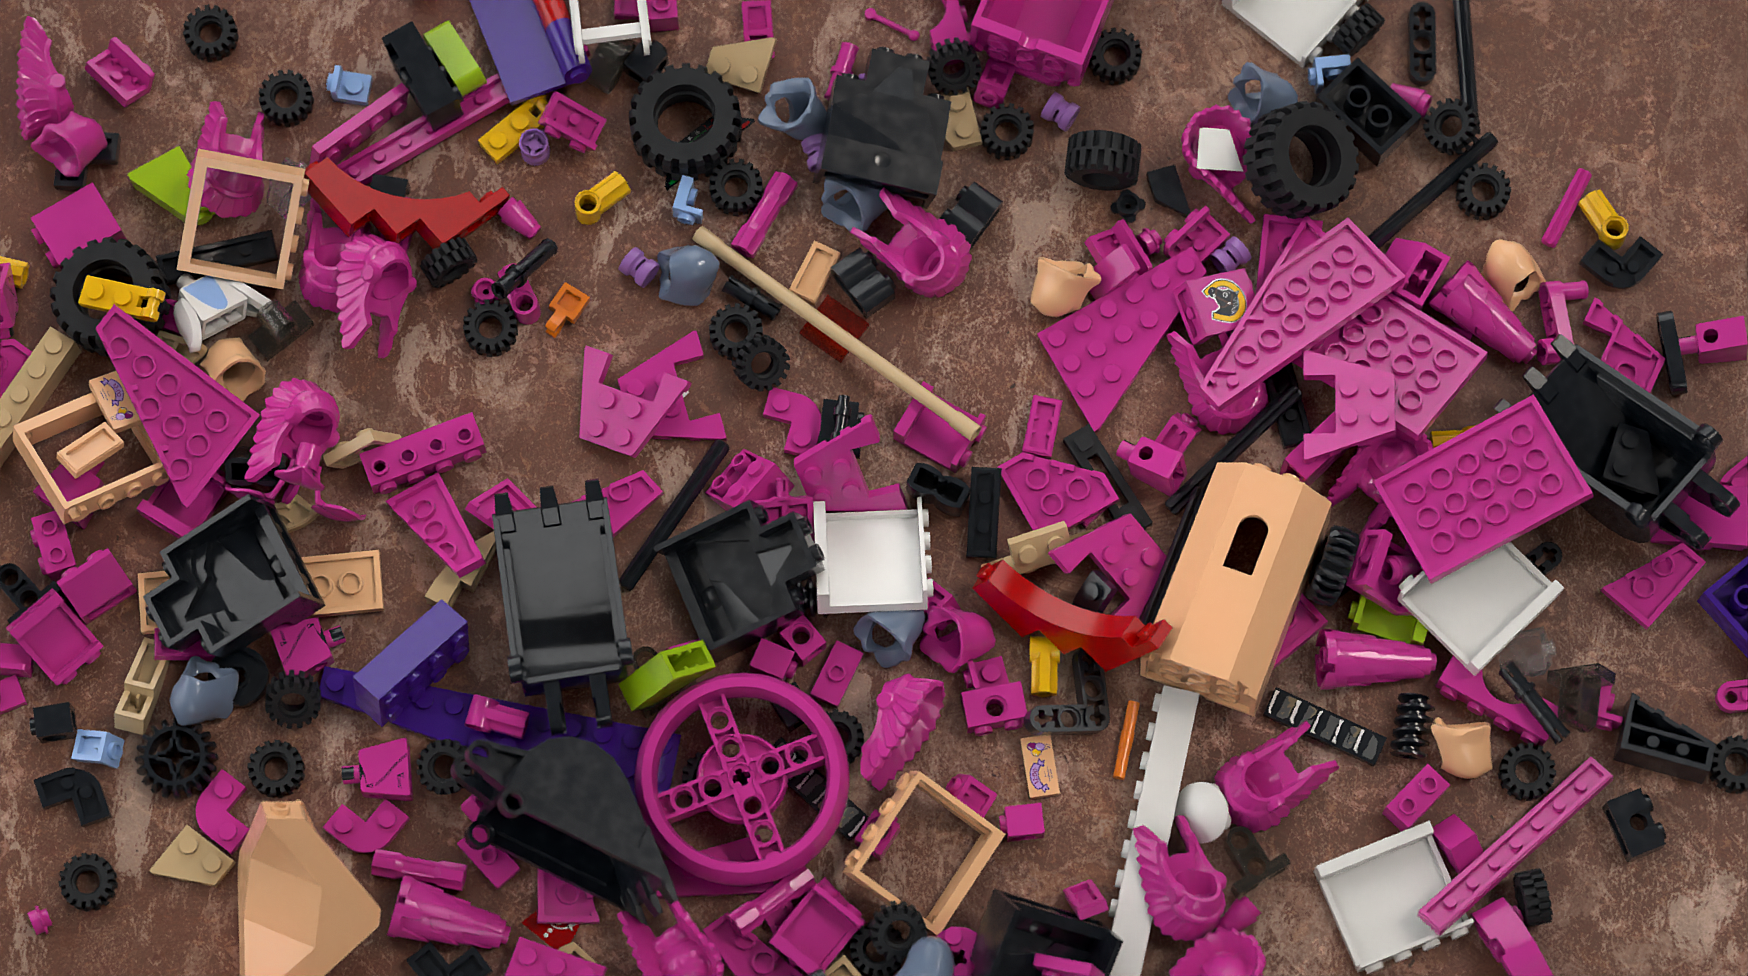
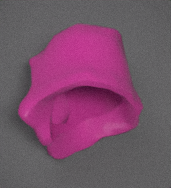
(71, 143)
(969, 640)

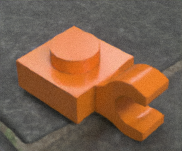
(566, 305)

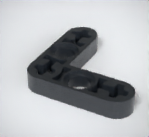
(1081, 711)

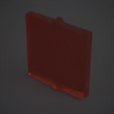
(841, 316)

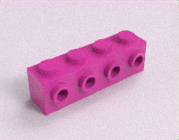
(423, 454)

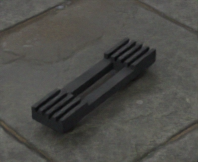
(1085, 445)

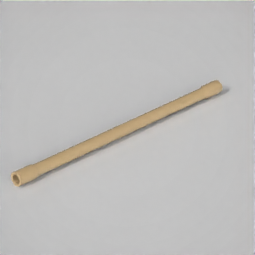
(954, 418)

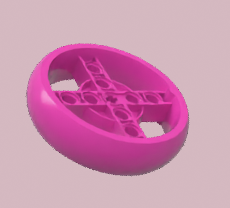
(822, 747)

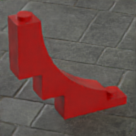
(396, 217)
(1027, 608)

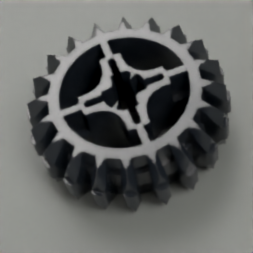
(1332, 565)
(177, 771)

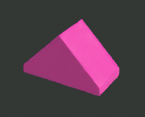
(1457, 842)

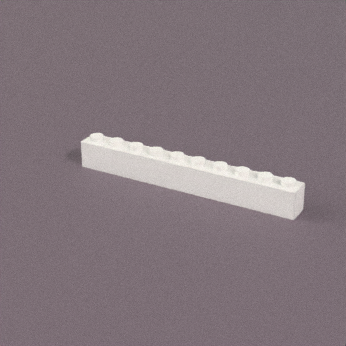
(1156, 811)

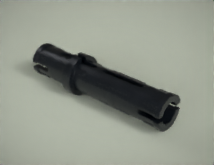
(517, 274)
(1534, 702)

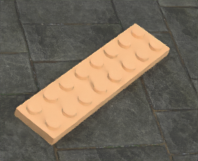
(345, 581)

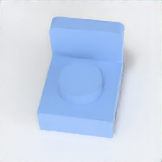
(1326, 67)
(349, 86)
(687, 196)
(98, 748)

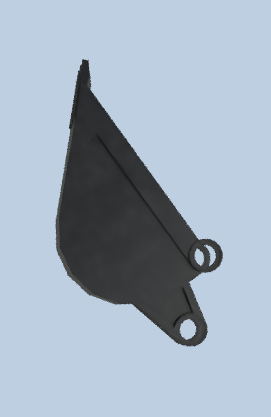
(1586, 404)
(562, 599)
(569, 816)

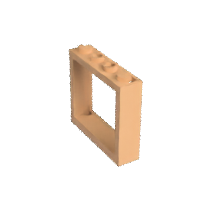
(249, 167)
(65, 418)
(965, 875)

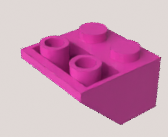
(1422, 269)
(746, 479)
(96, 585)

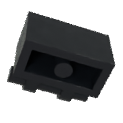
(837, 416)

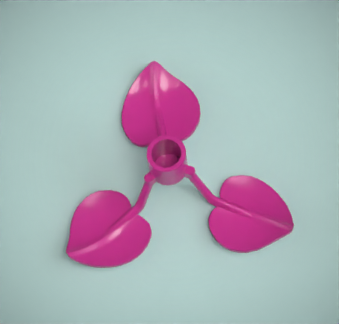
(301, 473)

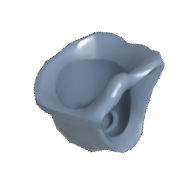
(1273, 95)
(805, 108)
(855, 209)
(691, 274)
(902, 625)
(199, 701)
(928, 958)

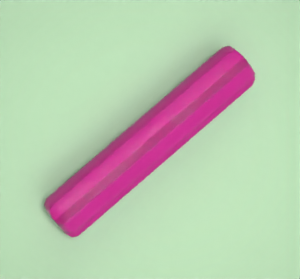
(1566, 208)

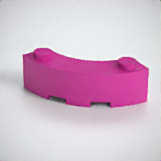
(1509, 940)

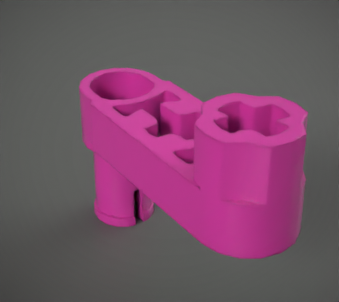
(1555, 315)

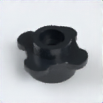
(1131, 198)

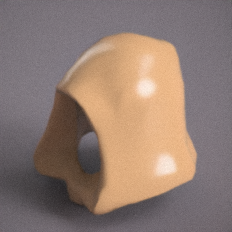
(1508, 265)
(1059, 287)
(234, 367)
(1464, 748)

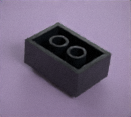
(1371, 110)

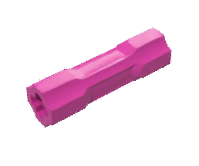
(754, 231)
(441, 873)
(753, 912)

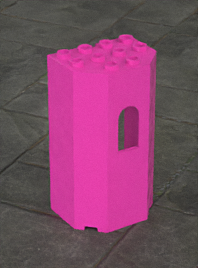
(1041, 37)

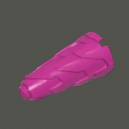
(1481, 311)
(1364, 659)
(429, 914)

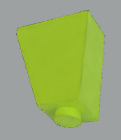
(167, 183)
(666, 674)

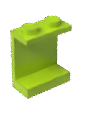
(1379, 622)

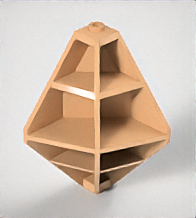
(296, 898)

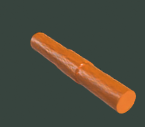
(1126, 740)

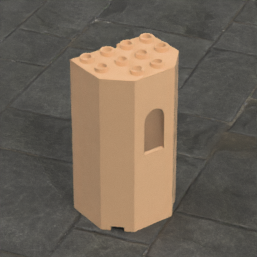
(1226, 620)

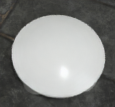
(1204, 810)

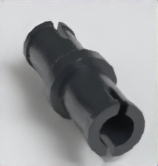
(752, 297)

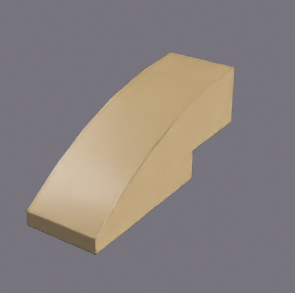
(449, 585)
(141, 690)

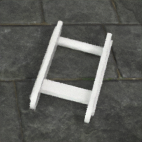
(609, 33)

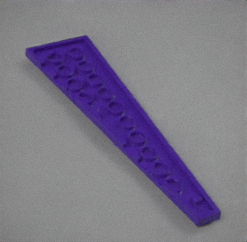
(443, 714)

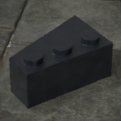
(423, 77)
(1662, 745)

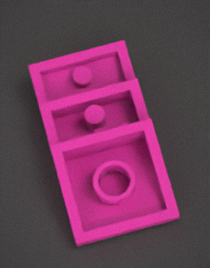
(1725, 531)

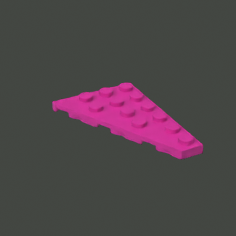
(1113, 337)
(180, 406)

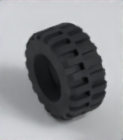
(685, 86)
(1330, 151)
(103, 261)

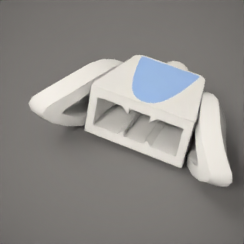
(211, 306)

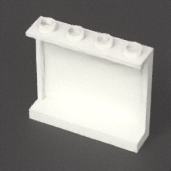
(1295, 26)
(873, 560)
(1480, 604)
(1379, 893)

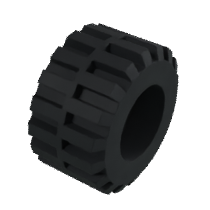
(1103, 160)

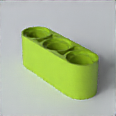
(455, 58)

